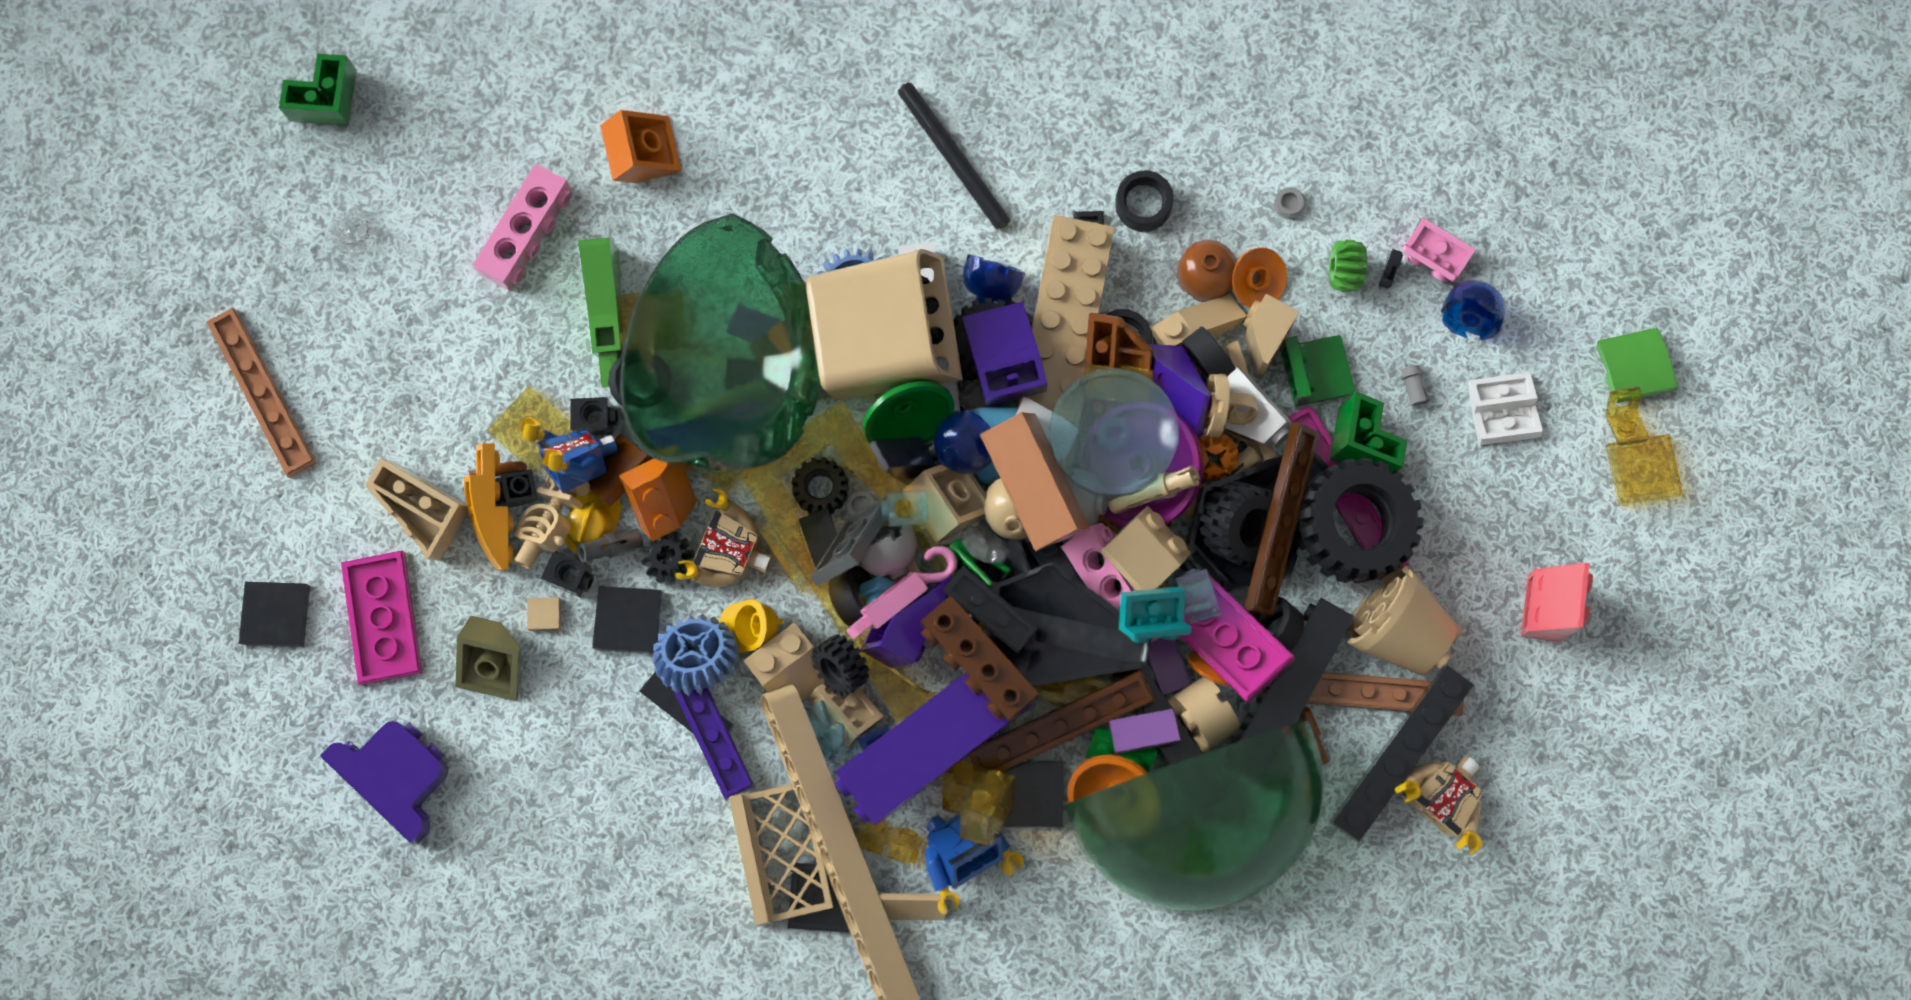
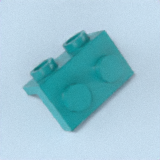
(1153, 614)

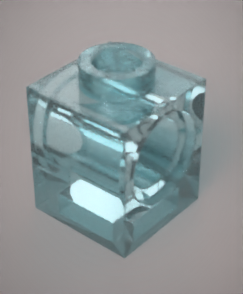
(919, 500)
(1200, 595)

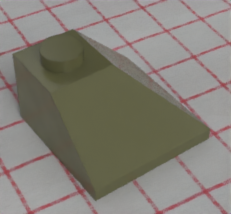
(487, 659)

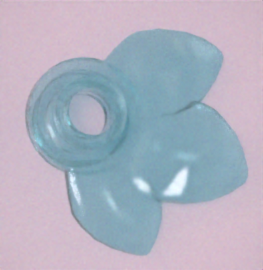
(828, 734)

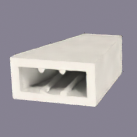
(1271, 424)

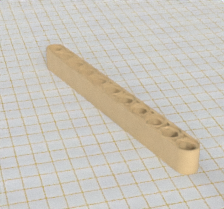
(837, 845)

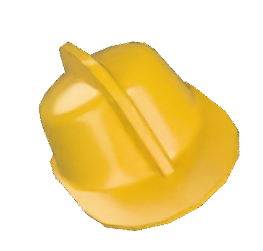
(591, 521)
(751, 623)

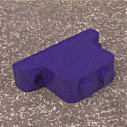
(393, 775)

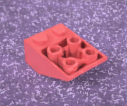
(1556, 601)

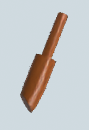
(507, 467)
(1307, 715)

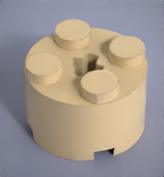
(1204, 714)

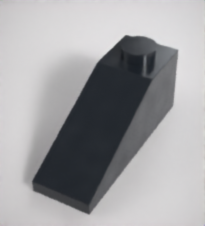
(905, 457)

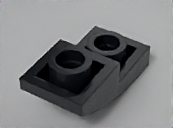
(516, 488)
(818, 532)

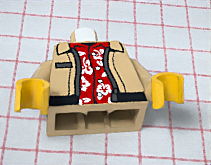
(727, 547)
(1447, 799)

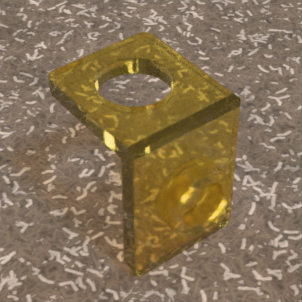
(1625, 419)

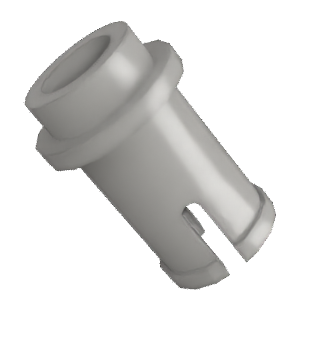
(1415, 385)

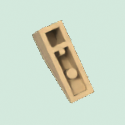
(1214, 315)

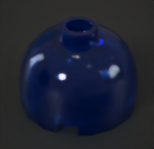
(991, 279)
(1474, 309)
(960, 443)

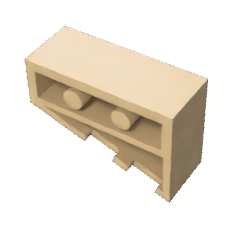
(419, 507)

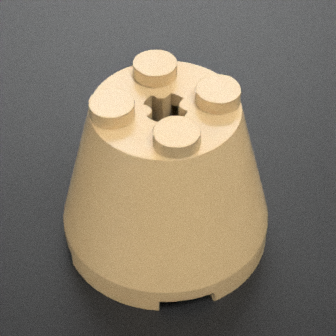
(1404, 624)

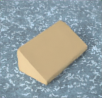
(912, 906)

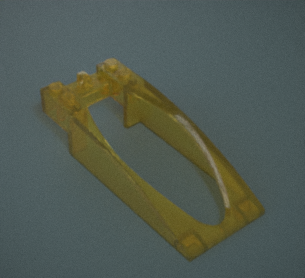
(841, 432)

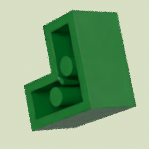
(326, 98)
(1360, 436)

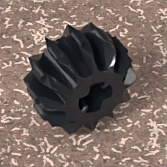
(658, 553)

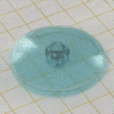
(1113, 432)

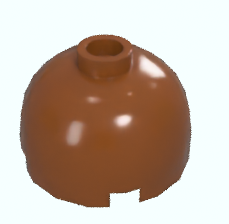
(1206, 270)

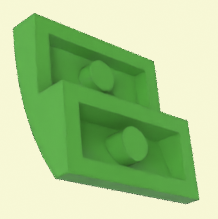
(1637, 361)

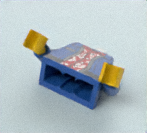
(570, 457)
(958, 860)

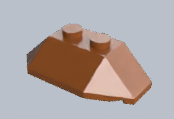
(1115, 343)

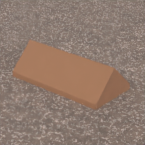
(1034, 480)

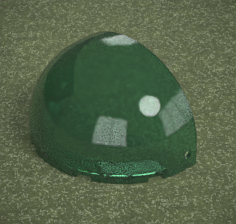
(720, 352)
(1207, 825)

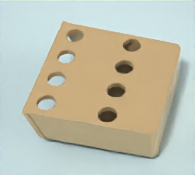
(876, 325)

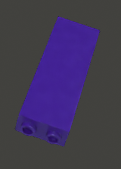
(918, 751)

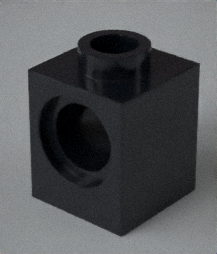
(581, 409)
(558, 565)

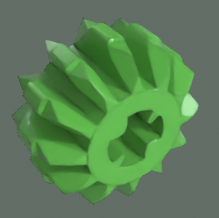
(1347, 266)

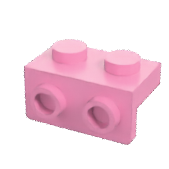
(1438, 250)

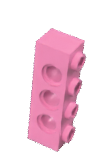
(521, 211)
(1083, 554)

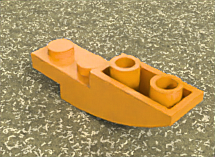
(489, 521)

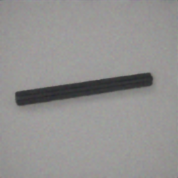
(953, 156)

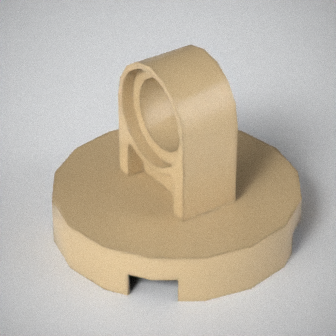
(1224, 405)

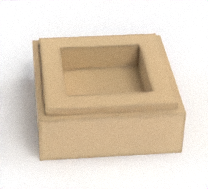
(544, 614)

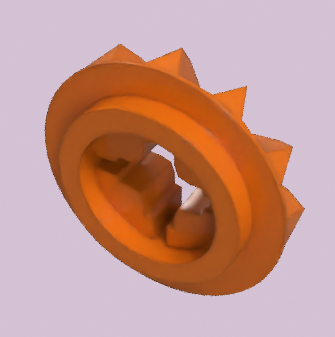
(1228, 456)

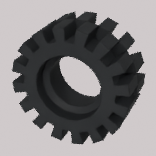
(820, 468)
(840, 665)

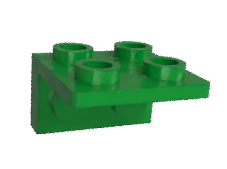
(1316, 369)

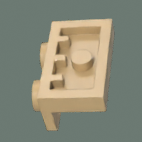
(853, 711)

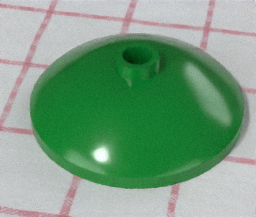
(908, 412)

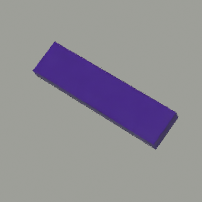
(715, 742)

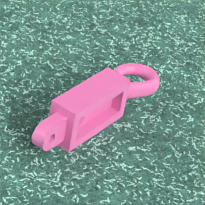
(902, 593)

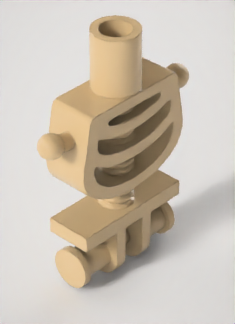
(543, 525)

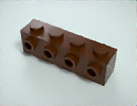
(978, 659)

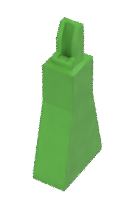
(603, 292)

